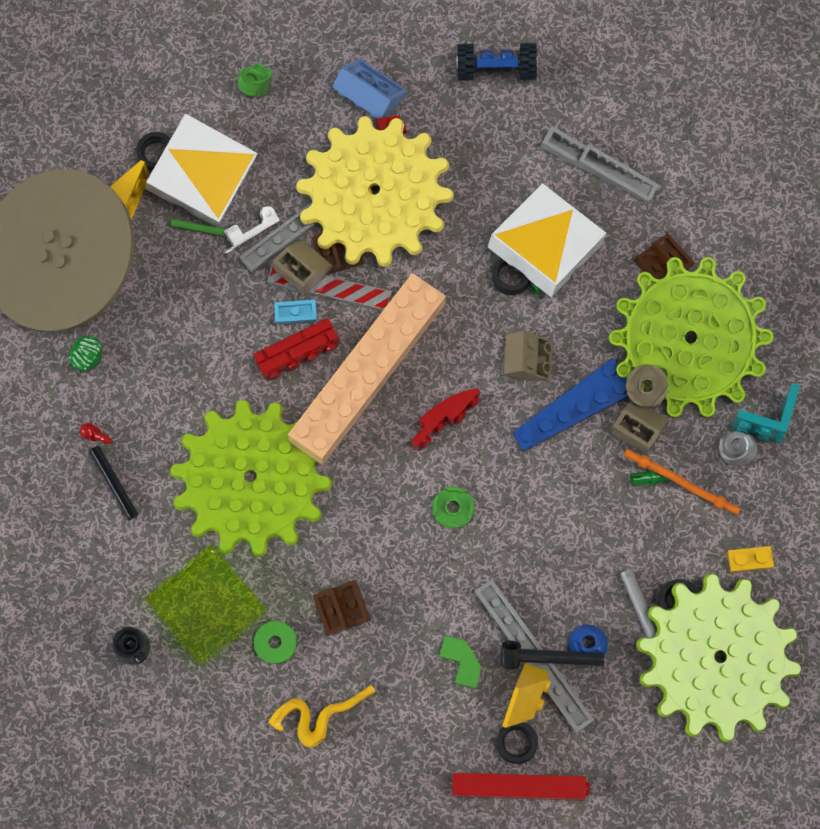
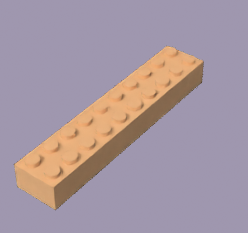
(367, 369)

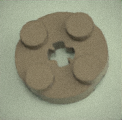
(634, 386)

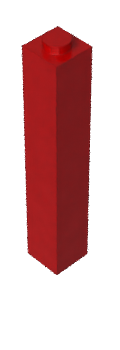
(520, 786)

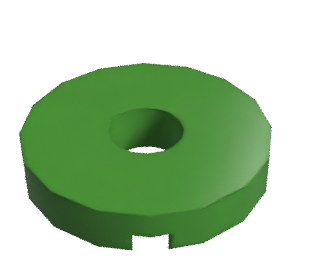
(449, 519)
(266, 633)

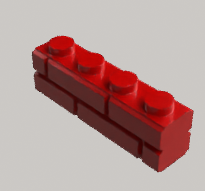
(296, 349)

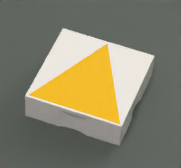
(200, 170)
(546, 239)

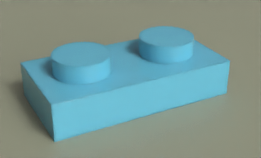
(295, 312)

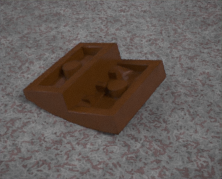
(335, 256)
(655, 258)
(341, 607)

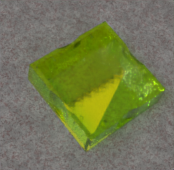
(206, 605)

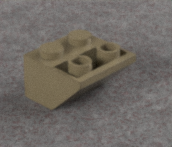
(301, 266)
(528, 357)
(639, 426)

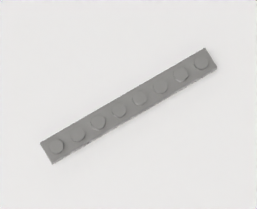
(516, 630)

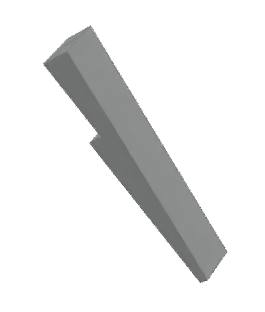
(598, 164)

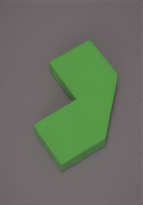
(469, 667)

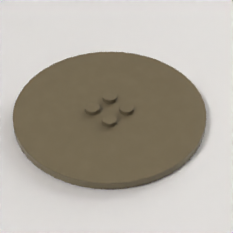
(62, 250)

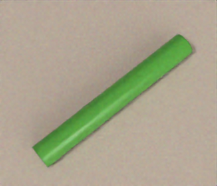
(198, 227)

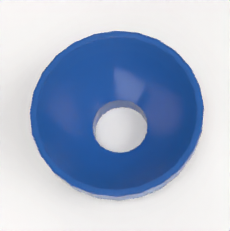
(576, 637)

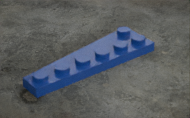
(583, 401)

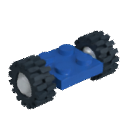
(507, 58)

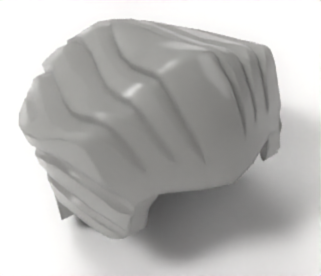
(738, 449)

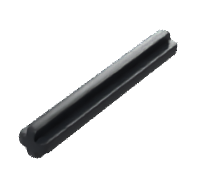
(113, 482)

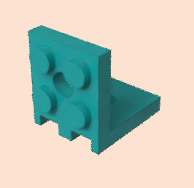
(765, 428)

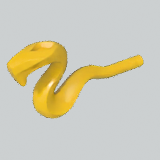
(306, 737)

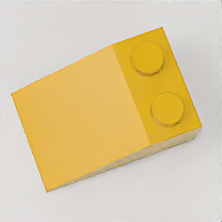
(131, 186)
(527, 695)

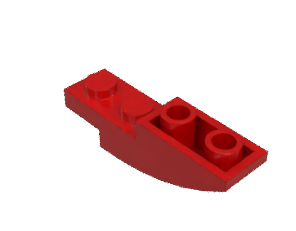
(450, 411)

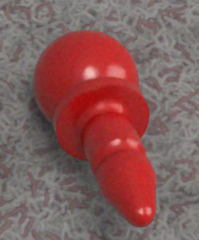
(89, 431)

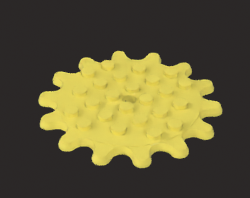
(380, 220)

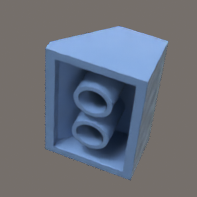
(369, 88)

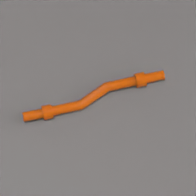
(645, 462)

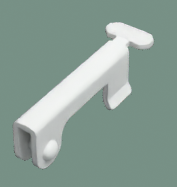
(235, 235)

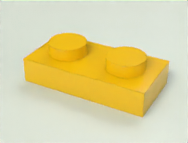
(750, 559)

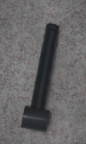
(513, 654)

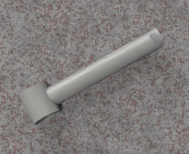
(639, 602)

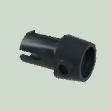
(138, 653)

